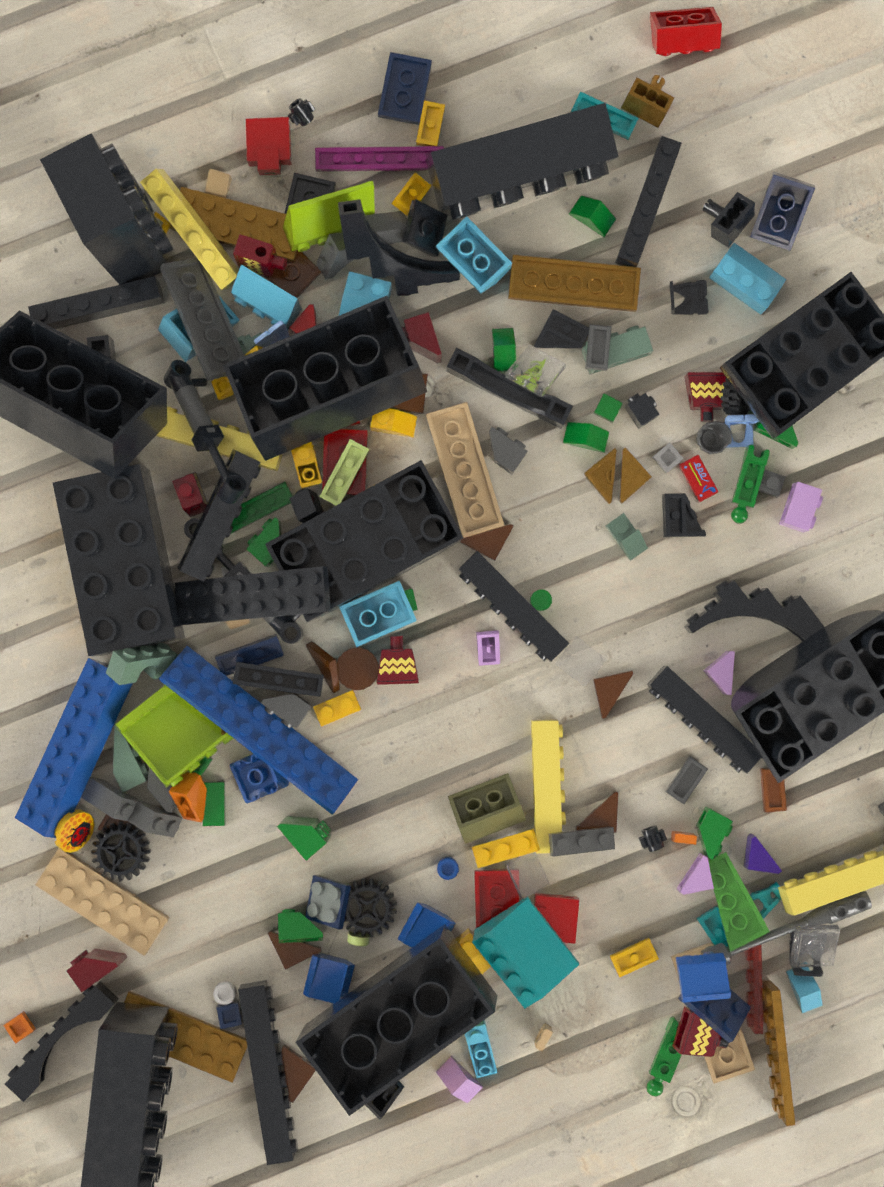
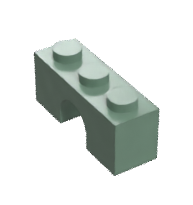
(129, 662)

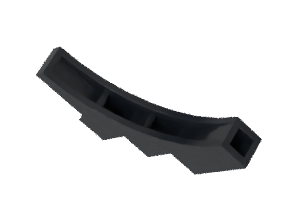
(385, 261)
(732, 602)

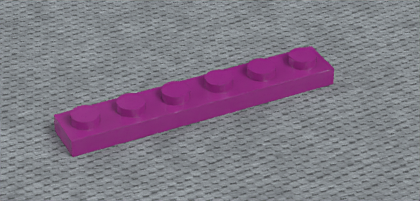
(373, 158)

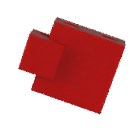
(268, 144)
(560, 913)

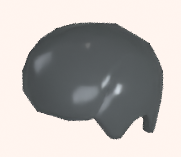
(714, 437)

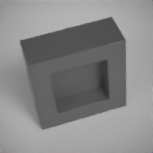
(771, 483)

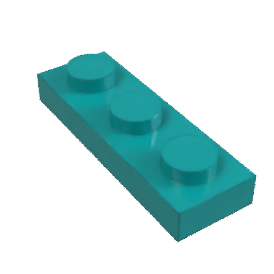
(621, 122)

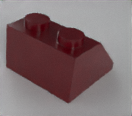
(422, 337)
(92, 966)

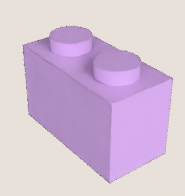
(801, 507)

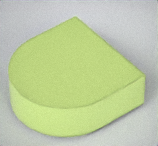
(357, 939)

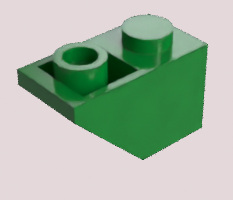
(257, 545)
(711, 830)

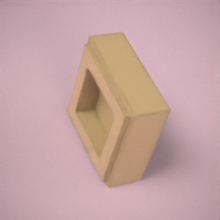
(543, 1037)

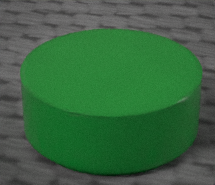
(541, 600)

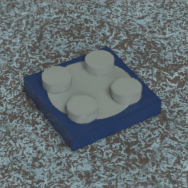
(328, 902)

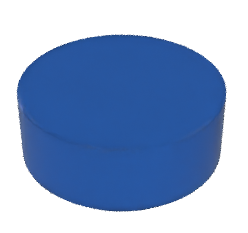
(447, 868)

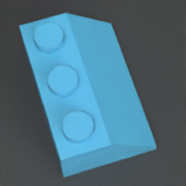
(474, 255)
(747, 278)
(265, 298)

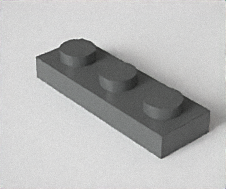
(581, 841)

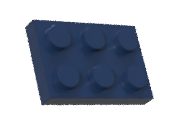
(404, 88)
(722, 1015)

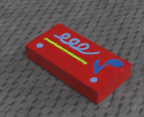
(698, 478)

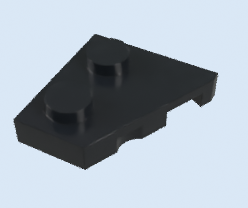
(562, 332)
(679, 517)

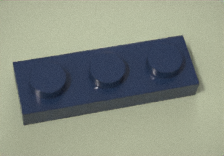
(252, 653)

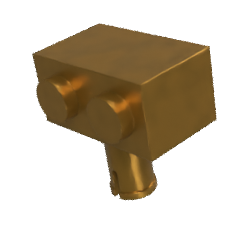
(648, 101)

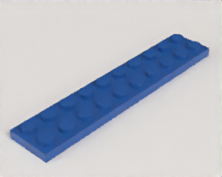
(257, 730)

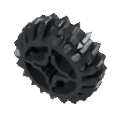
(114, 868)
(381, 921)

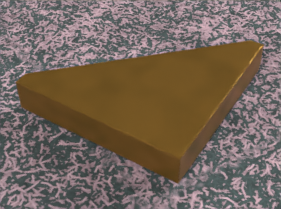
(602, 475)
(632, 475)

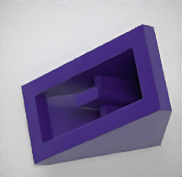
(758, 858)

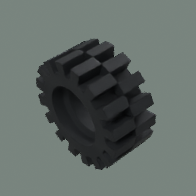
(732, 401)

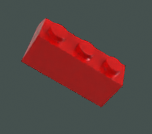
(685, 30)

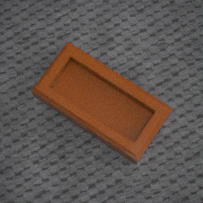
(772, 792)

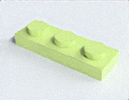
(344, 473)

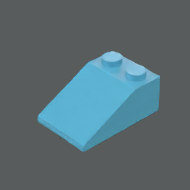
(362, 290)
(176, 334)
(377, 613)

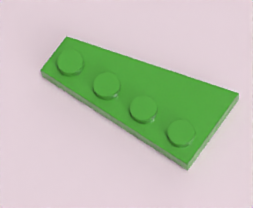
(736, 908)

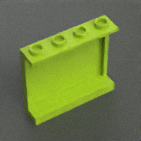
(171, 735)

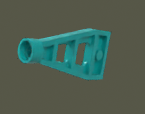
(712, 922)

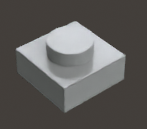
(667, 457)

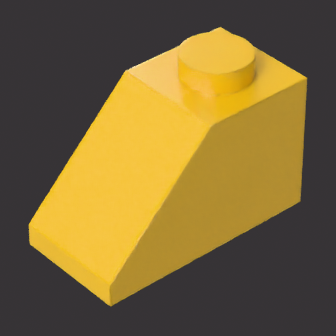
(394, 422)
(465, 940)

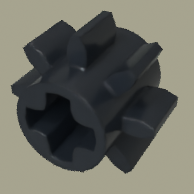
(301, 112)
(652, 838)

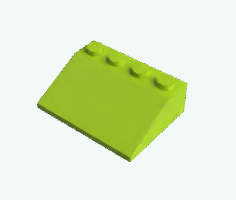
(316, 218)

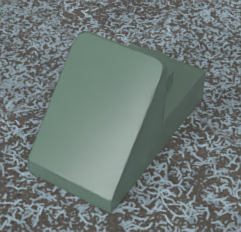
(627, 536)

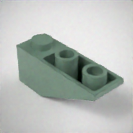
(127, 764)

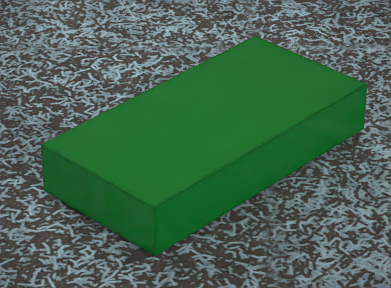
(215, 804)

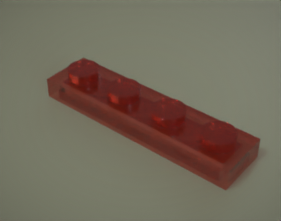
(755, 995)

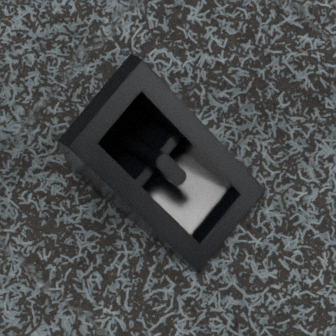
(382, 1102)

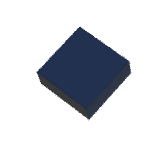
(229, 1015)

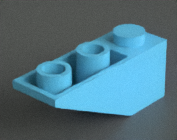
(481, 1050)

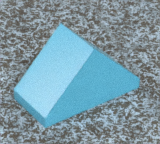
(805, 990)

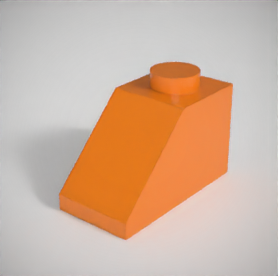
(190, 797)

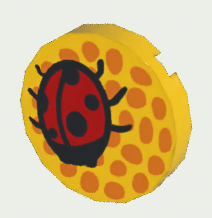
(74, 830)

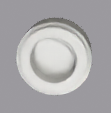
(224, 993)

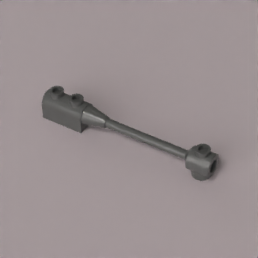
(824, 914)

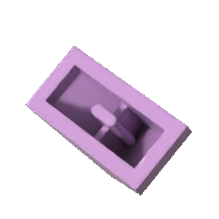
(488, 647)
(722, 672)
(697, 878)
(458, 1080)

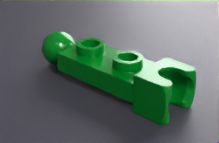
(748, 483)
(664, 1061)

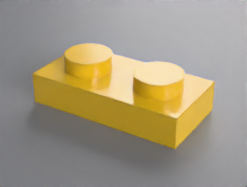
(430, 124)
(413, 189)
(337, 708)
(634, 957)

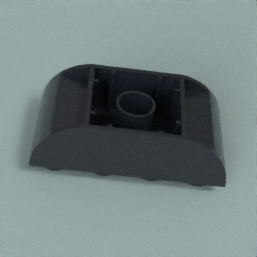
(809, 355)
(371, 536)
(815, 693)

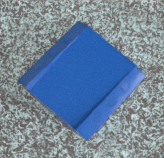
(256, 778)
(422, 923)
(703, 977)
(328, 978)

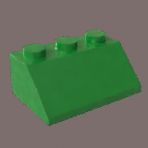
(305, 834)

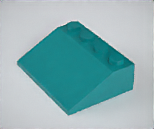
(525, 951)

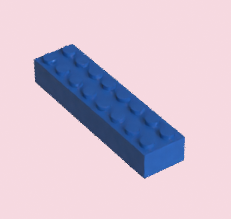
(73, 749)

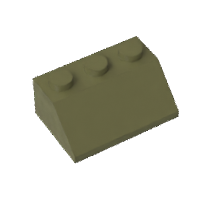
(486, 808)

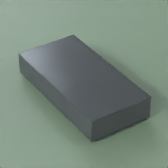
(598, 347)
(686, 780)

